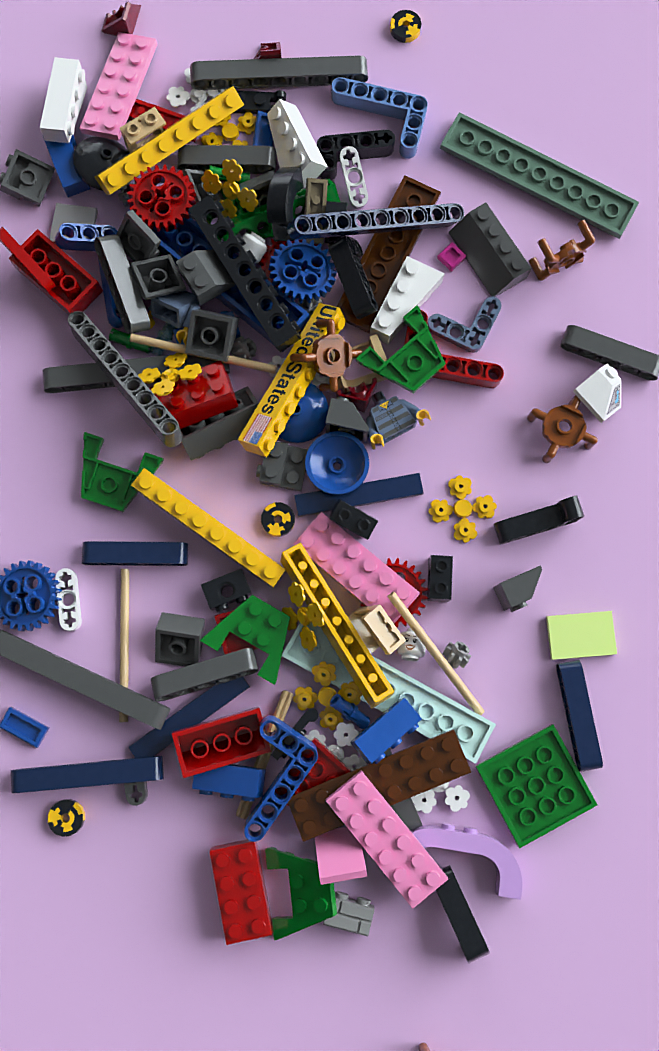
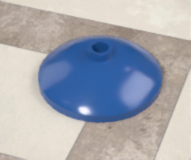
(310, 420)
(341, 449)

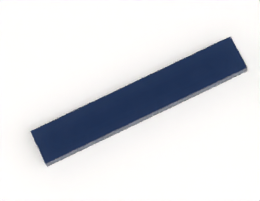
(365, 494)
(190, 715)

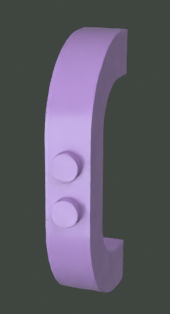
(468, 840)

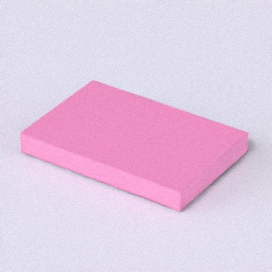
(339, 856)

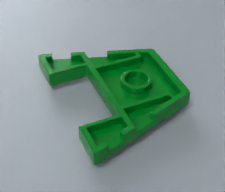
(413, 362)
(109, 483)
(260, 626)
(309, 898)

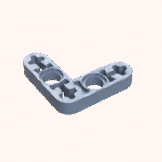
(467, 333)

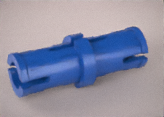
(349, 711)

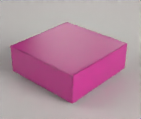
(451, 256)

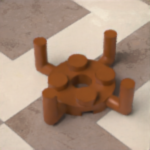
(569, 254)
(320, 355)
(557, 437)

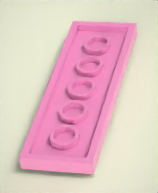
(118, 86)
(354, 566)
(386, 839)

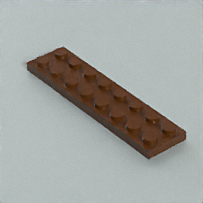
(389, 250)
(395, 777)

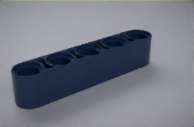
(135, 553)
(579, 716)

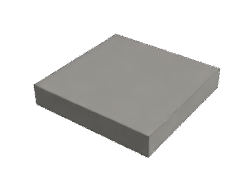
(71, 214)

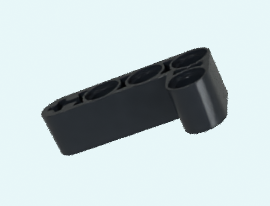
(383, 138)
(346, 259)
(539, 520)
(461, 918)

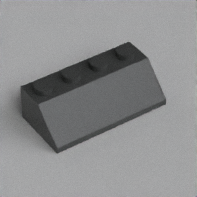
(490, 250)
(219, 429)

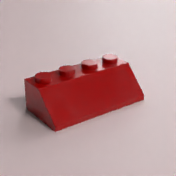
(220, 742)

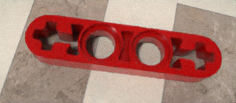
(25, 259)

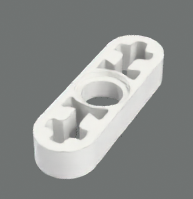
(344, 163)
(73, 582)

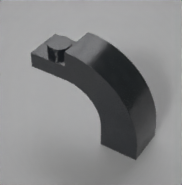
(280, 200)

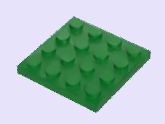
(536, 785)

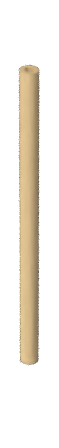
(181, 349)
(124, 635)
(439, 658)

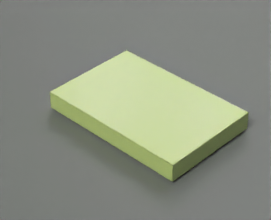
(581, 635)

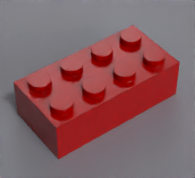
(74, 285)
(201, 397)
(241, 891)

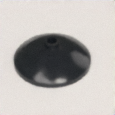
(91, 158)

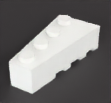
(63, 100)
(293, 141)
(411, 288)

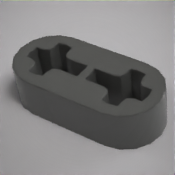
(130, 788)

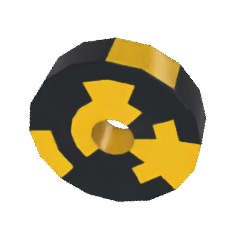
(402, 33)
(274, 510)
(56, 820)

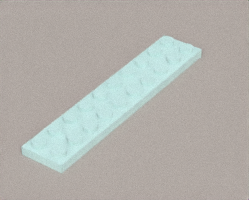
(436, 710)

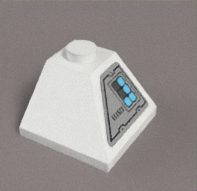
(601, 392)

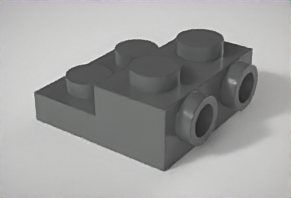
(26, 177)
(137, 238)
(283, 467)

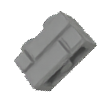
(352, 914)

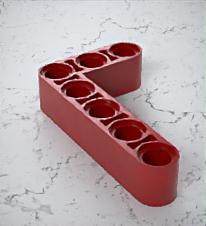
(462, 365)

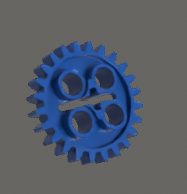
(297, 285)
(44, 592)

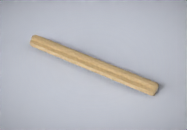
(262, 760)

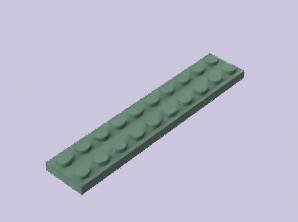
(539, 175)

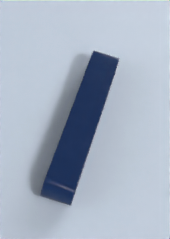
(87, 774)

